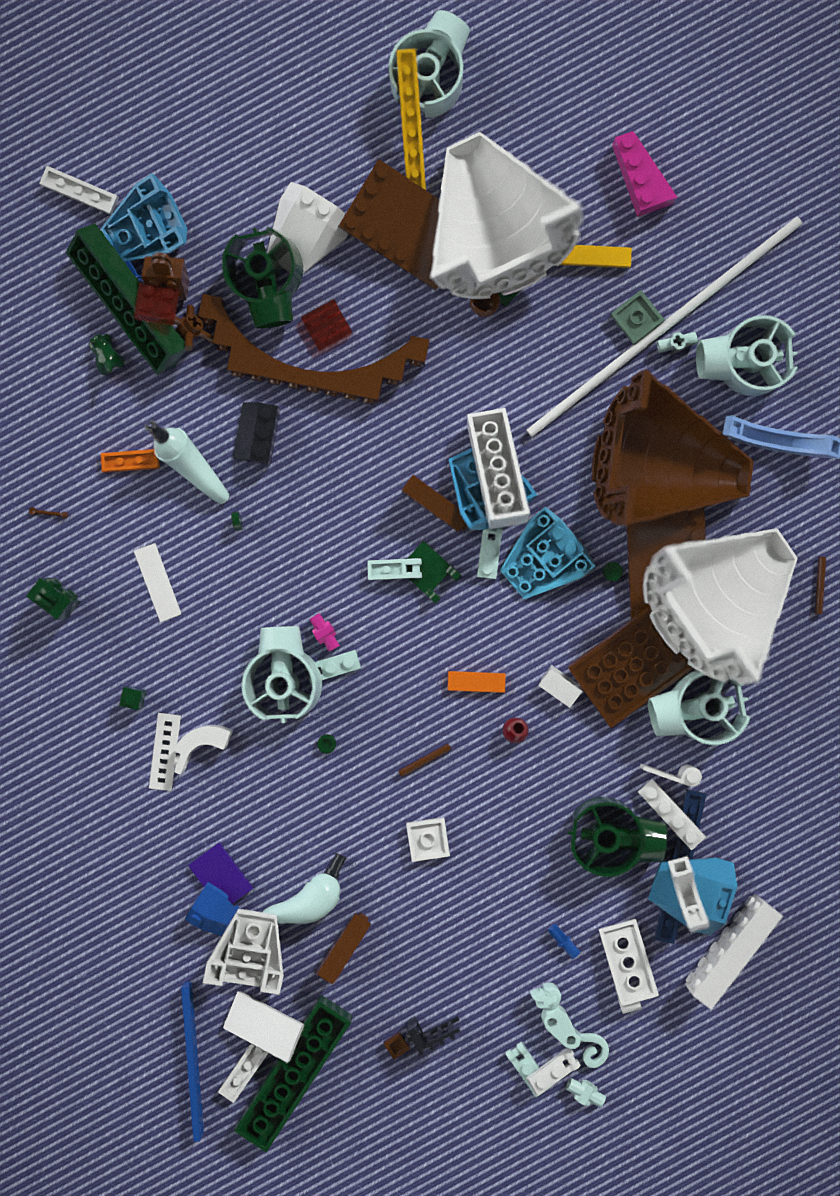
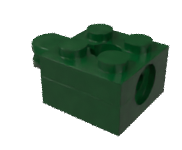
(54, 598)

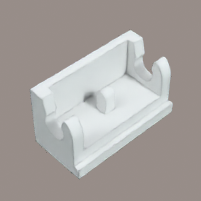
(560, 686)

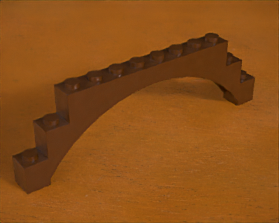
(356, 383)

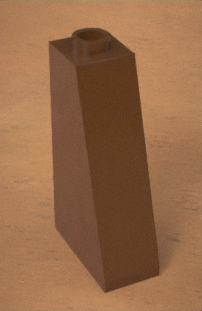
(434, 503)
(343, 948)

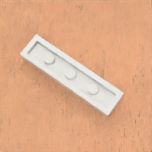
(79, 190)
(672, 814)
(242, 1072)

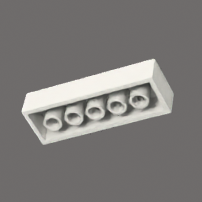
(497, 468)
(732, 950)

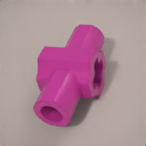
(324, 632)

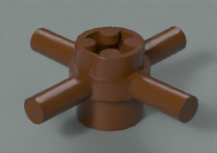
(190, 328)

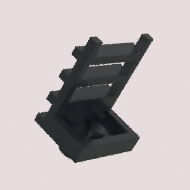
(425, 1040)

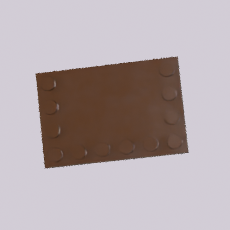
(395, 221)
(649, 538)
(628, 669)

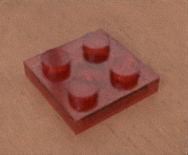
(156, 304)
(326, 325)

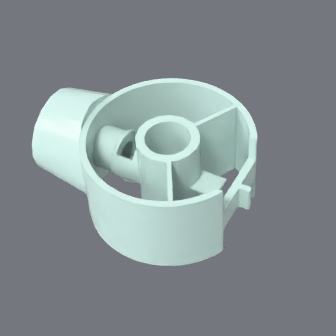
(442, 37)
(717, 359)
(281, 643)
(669, 713)

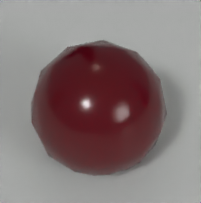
(515, 730)

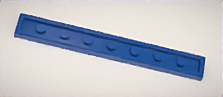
(192, 1061)

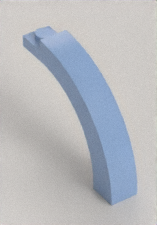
(780, 440)

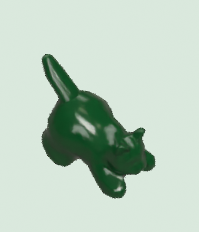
(105, 355)

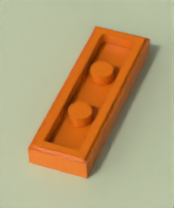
(129, 461)
(476, 681)

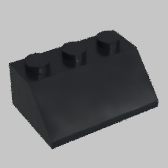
(257, 432)

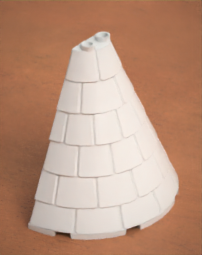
(498, 222)
(721, 600)

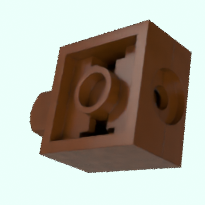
(166, 272)

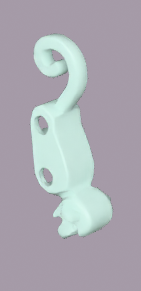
(561, 1026)

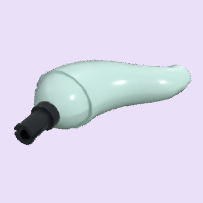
(180, 453)
(315, 898)

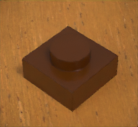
(396, 1045)

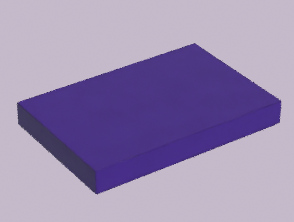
(222, 872)

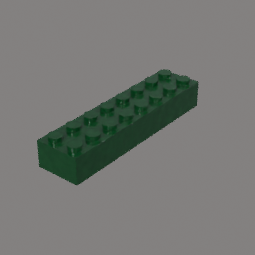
(119, 291)
(290, 1080)

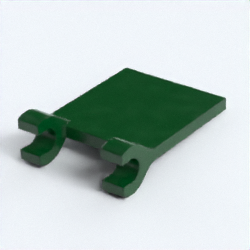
(433, 570)

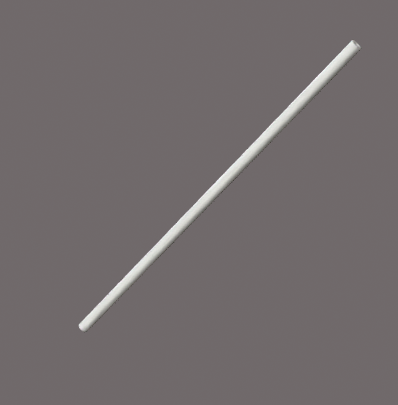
(664, 326)

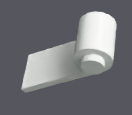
(686, 775)

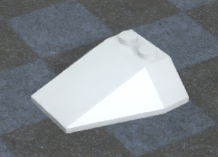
(309, 223)
(248, 953)

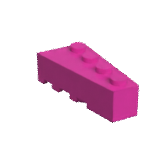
(641, 175)

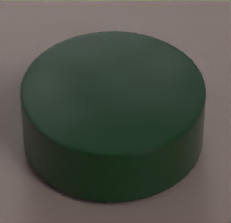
(236, 521)
(612, 571)
(326, 743)

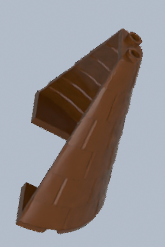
(662, 457)

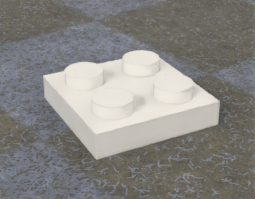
(428, 839)

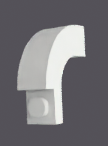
(208, 734)
(687, 894)

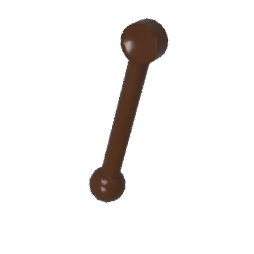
(33, 511)

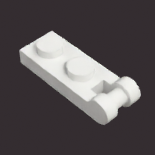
(552, 1071)

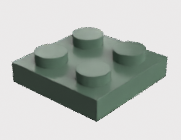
(637, 317)

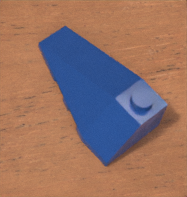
(212, 910)

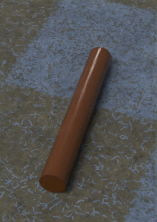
(820, 585)
(424, 760)

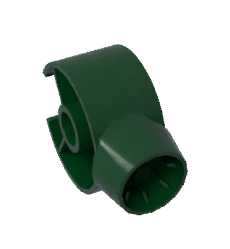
(274, 306)
(646, 842)

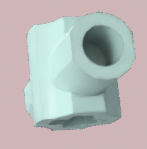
(668, 344)
(585, 1092)

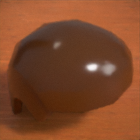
(485, 307)

